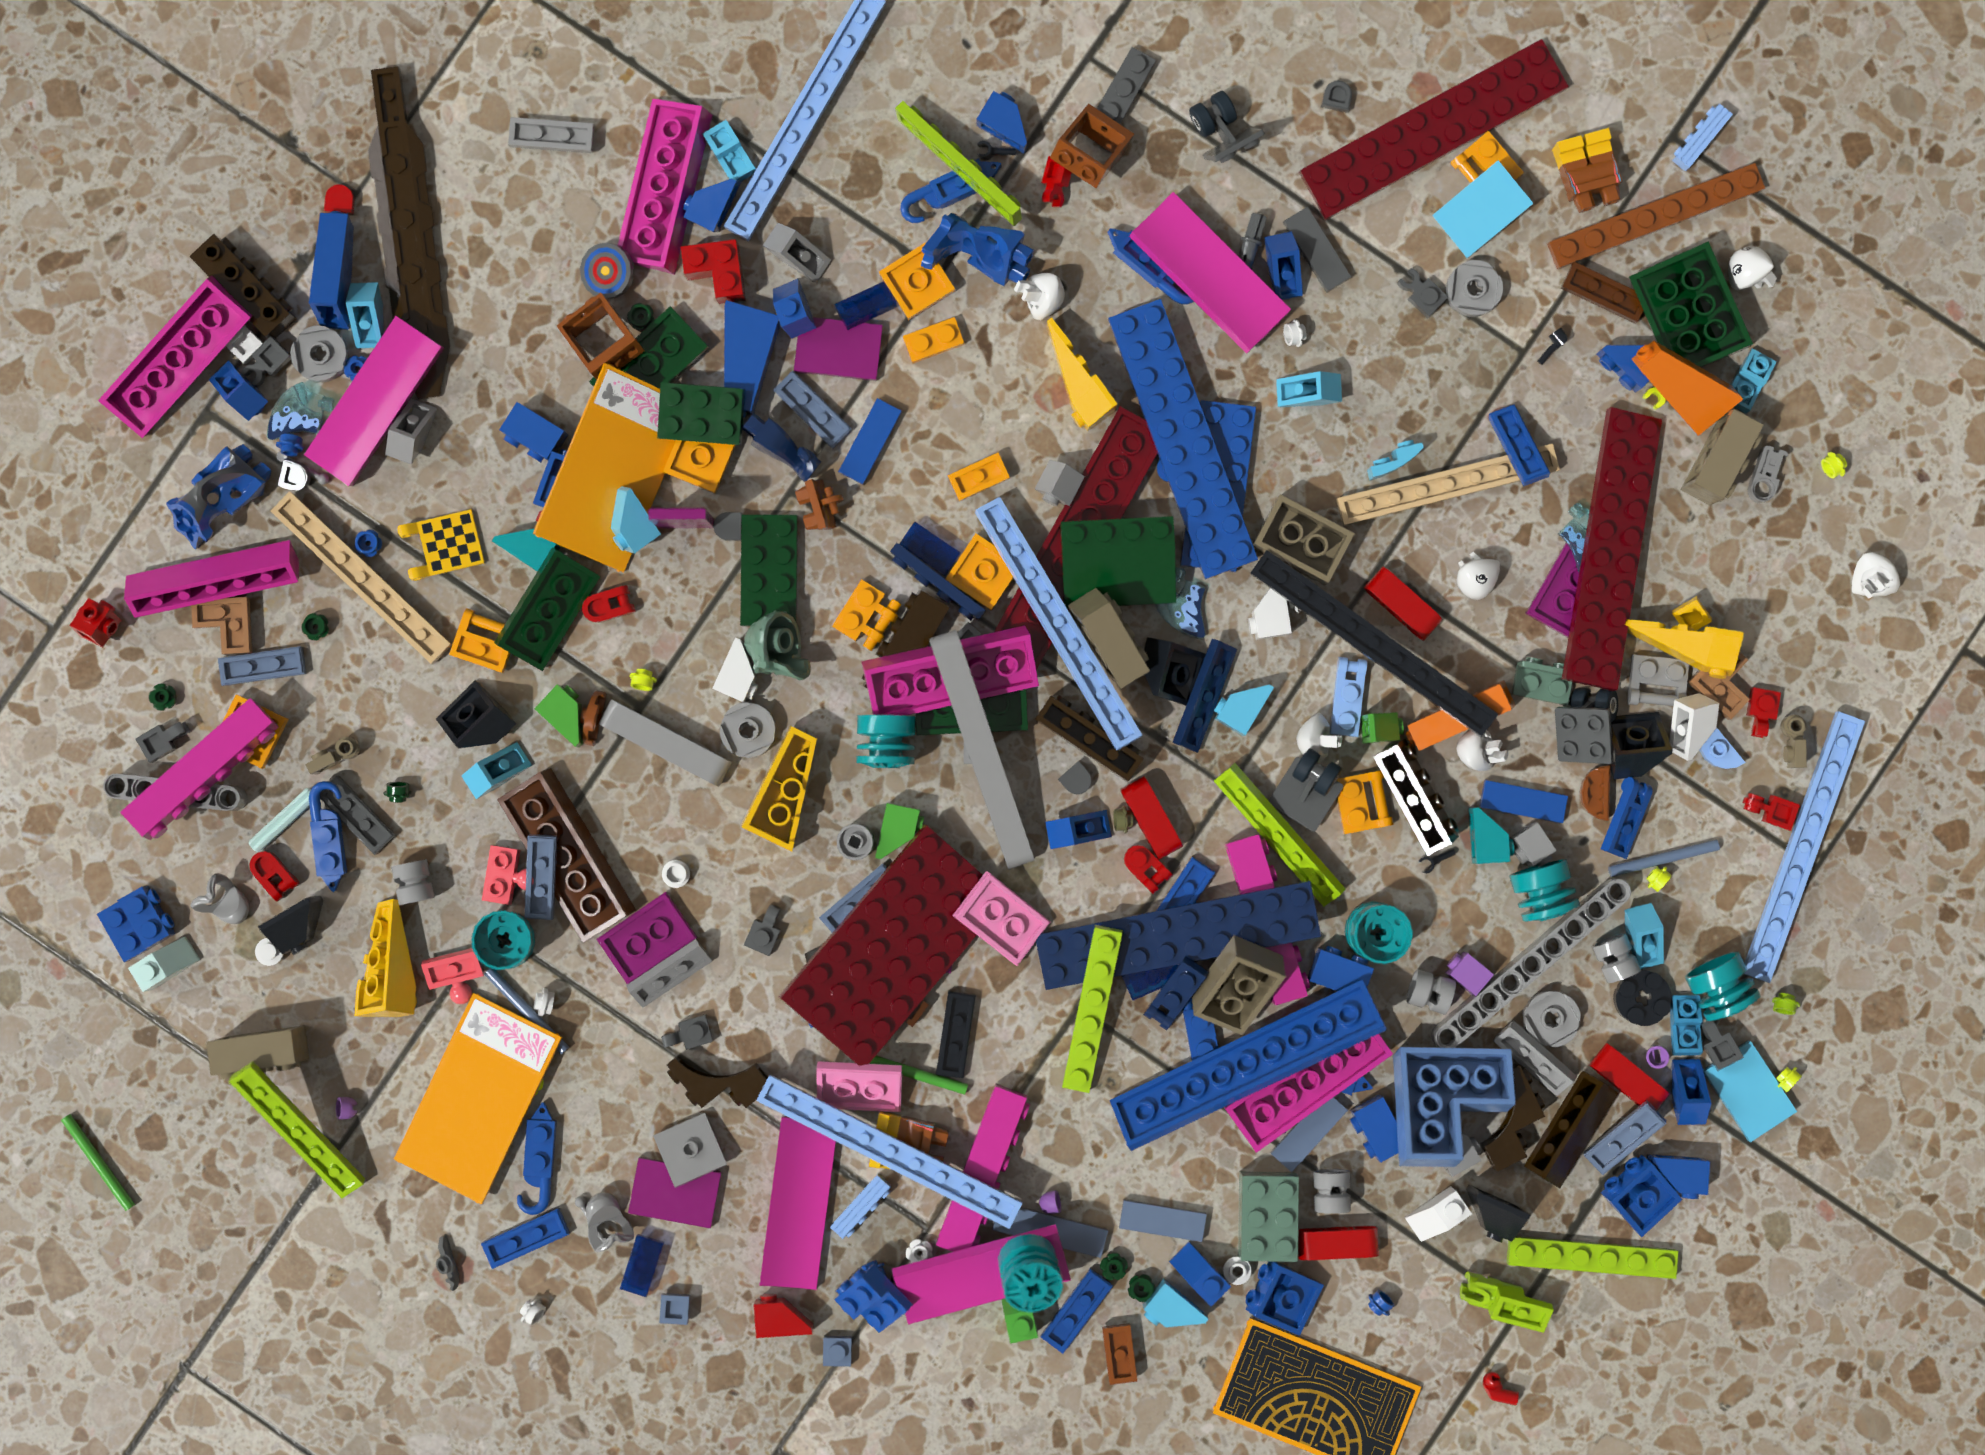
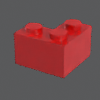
(718, 261)

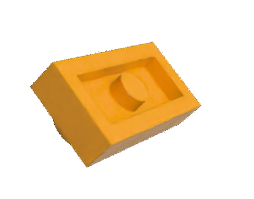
(933, 340)
(978, 477)

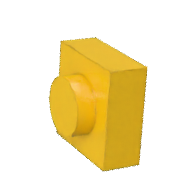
(1692, 614)

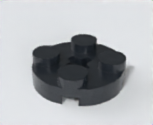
(1635, 1012)

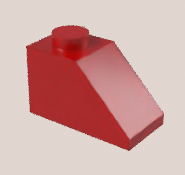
(779, 1318)

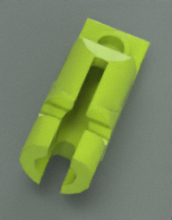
(1506, 1302)

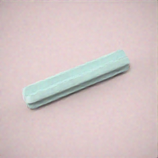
(280, 821)

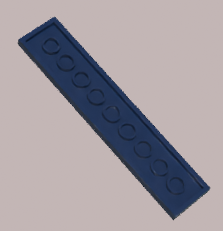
(1189, 930)

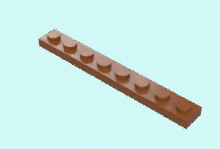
(1656, 216)

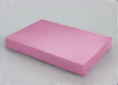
(1001, 918)
(860, 1087)

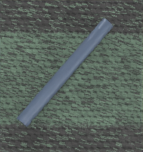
(1663, 858)
(520, 1003)

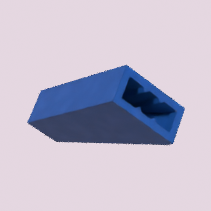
(332, 270)
(748, 349)

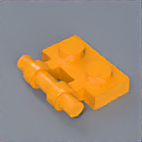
(858, 612)

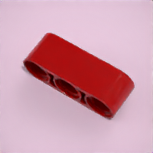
(1403, 603)
(1151, 817)
(1628, 1077)
(1338, 1243)

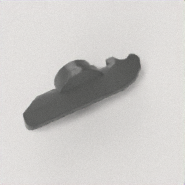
(446, 1263)

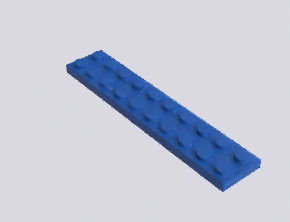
(1182, 439)
(1247, 1065)

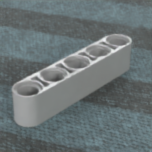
(665, 742)
(135, 783)

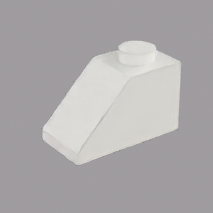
(1270, 617)
(737, 674)
(1692, 724)
(1438, 1214)

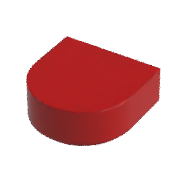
(339, 199)

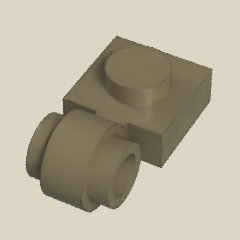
(1795, 751)
(324, 760)

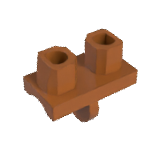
(823, 505)

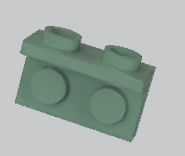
(1541, 682)

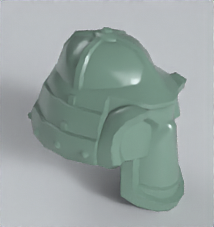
(776, 646)

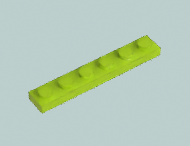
(966, 169)
(1279, 834)
(1092, 1008)
(296, 1129)
(1593, 1257)

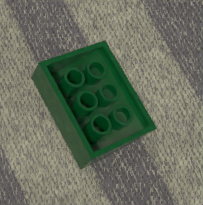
(1692, 307)
(1121, 558)

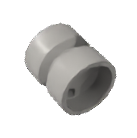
(855, 841)
(413, 882)
(1623, 965)
(1421, 992)
(1332, 1201)

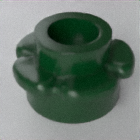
(635, 311)
(310, 621)
(169, 700)
(397, 791)
(1120, 1262)
(1141, 1295)

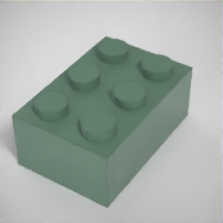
(1268, 1216)

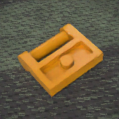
(1485, 153)
(478, 648)
(1354, 806)

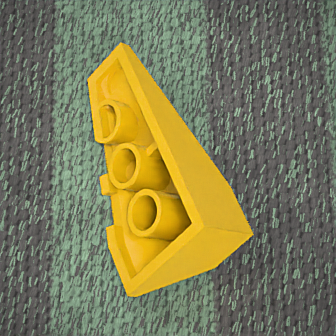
(1086, 394)
(1708, 650)
(389, 975)

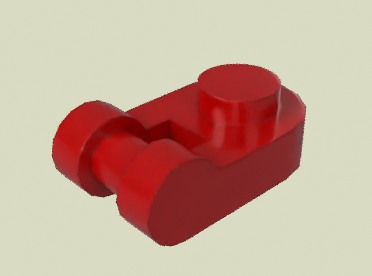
(598, 607)
(1140, 859)
(267, 865)

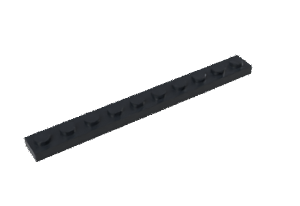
(1374, 644)

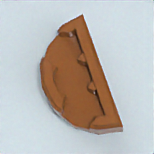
(591, 716)
(1595, 792)

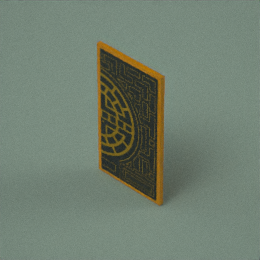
(1314, 1395)

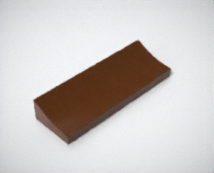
(584, 878)

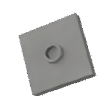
(690, 1150)

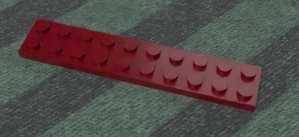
(1433, 129)
(1104, 494)
(1611, 549)

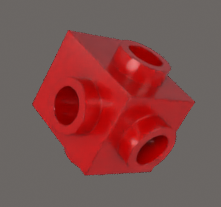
(96, 622)

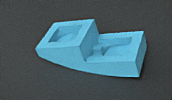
(729, 151)

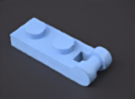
(1348, 698)

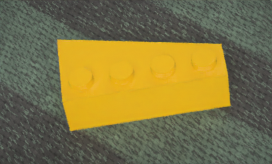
(781, 795)

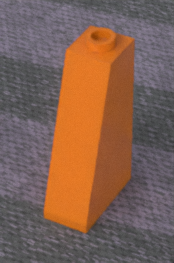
(1688, 388)
(1441, 726)

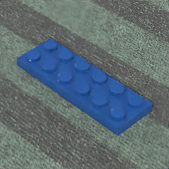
(1232, 434)

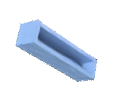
(1705, 132)
(858, 1208)

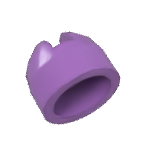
(1650, 1057)
(344, 1108)
(1050, 1202)

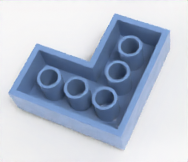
(1435, 1088)

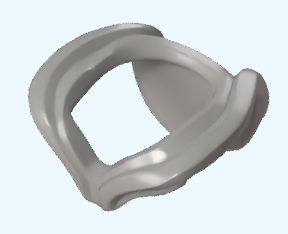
(231, 908)
(605, 1208)

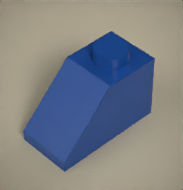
(1002, 120)
(710, 205)
(1284, 265)
(793, 309)
(238, 391)
(1078, 829)
(1690, 1092)
(1684, 1173)
(1200, 1274)

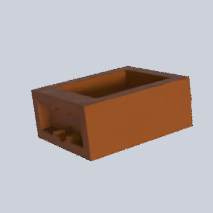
(1091, 123)
(617, 354)

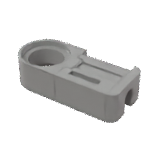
(1766, 471)

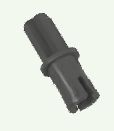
(1252, 239)

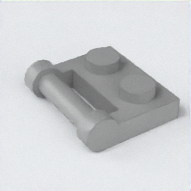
(1657, 672)

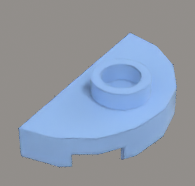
(1720, 752)

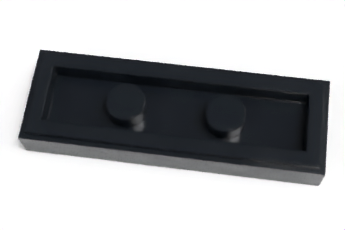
(955, 1034)

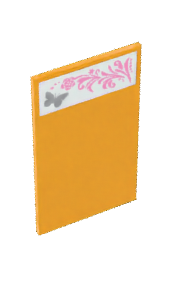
(609, 450)
(478, 1098)

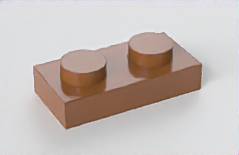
(1119, 1354)

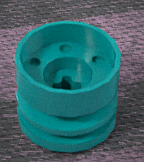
(885, 740)
(1544, 890)
(1389, 943)
(487, 945)
(1724, 990)
(1030, 1273)

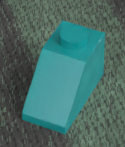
(526, 547)
(1488, 839)

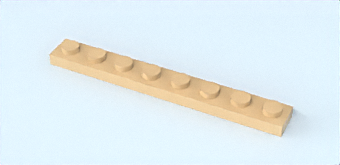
(1434, 488)
(361, 577)

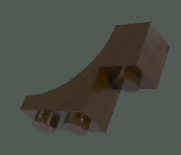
(704, 1087)
(1504, 1145)

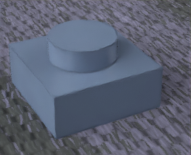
(674, 1308)
(837, 1351)

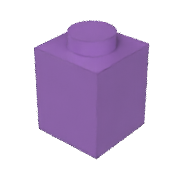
(1468, 973)

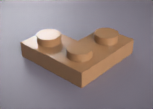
(233, 619)
(1722, 690)

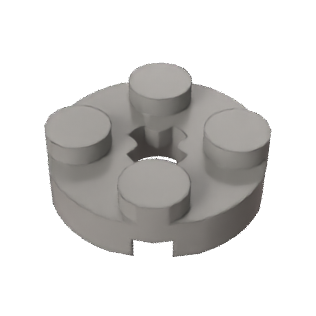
(1486, 278)
(307, 345)
(733, 723)
(1567, 1023)

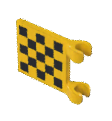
(447, 543)

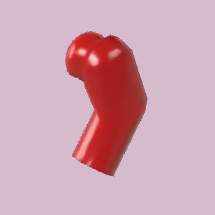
(1496, 1391)

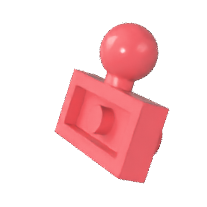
(503, 875)
(453, 970)

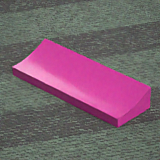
(662, 182)
(1210, 273)
(175, 357)
(373, 401)
(913, 682)
(1287, 1102)
(797, 1207)
(962, 1278)

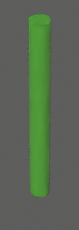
(925, 1076)
(98, 1163)

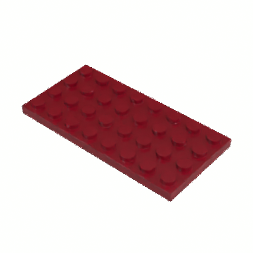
(887, 949)

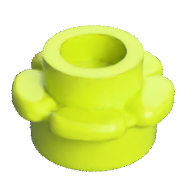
(1834, 465)
(642, 680)
(1658, 878)
(1788, 1078)

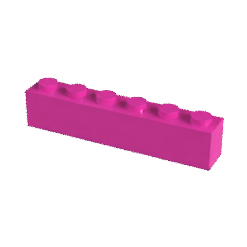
(211, 578)
(199, 770)
(1254, 874)
(984, 1163)

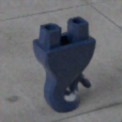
(776, 443)

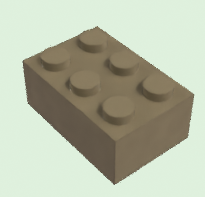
(1723, 457)
(1303, 539)
(1110, 637)
(1238, 985)
(267, 1049)

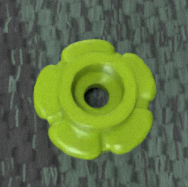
(1785, 1004)

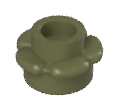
(1122, 819)

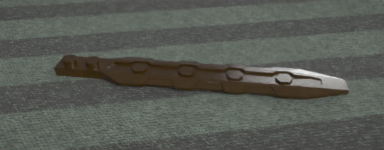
(407, 222)

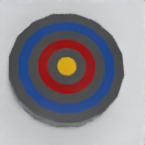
(607, 270)

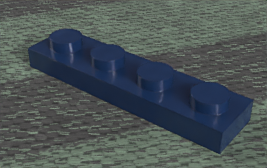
(927, 576)
(1204, 695)

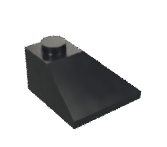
(1172, 669)
(475, 718)
(1638, 744)
(294, 926)
(1497, 1215)

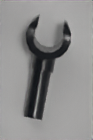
(994, 151)
(1558, 338)
(1436, 859)

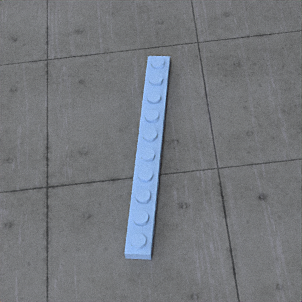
(803, 117)
(1058, 623)
(1803, 846)
(889, 1151)

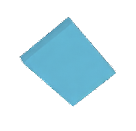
(1483, 209)
(1751, 1093)

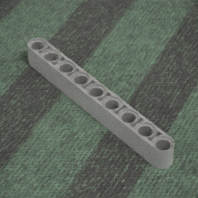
(981, 749)
(1543, 958)

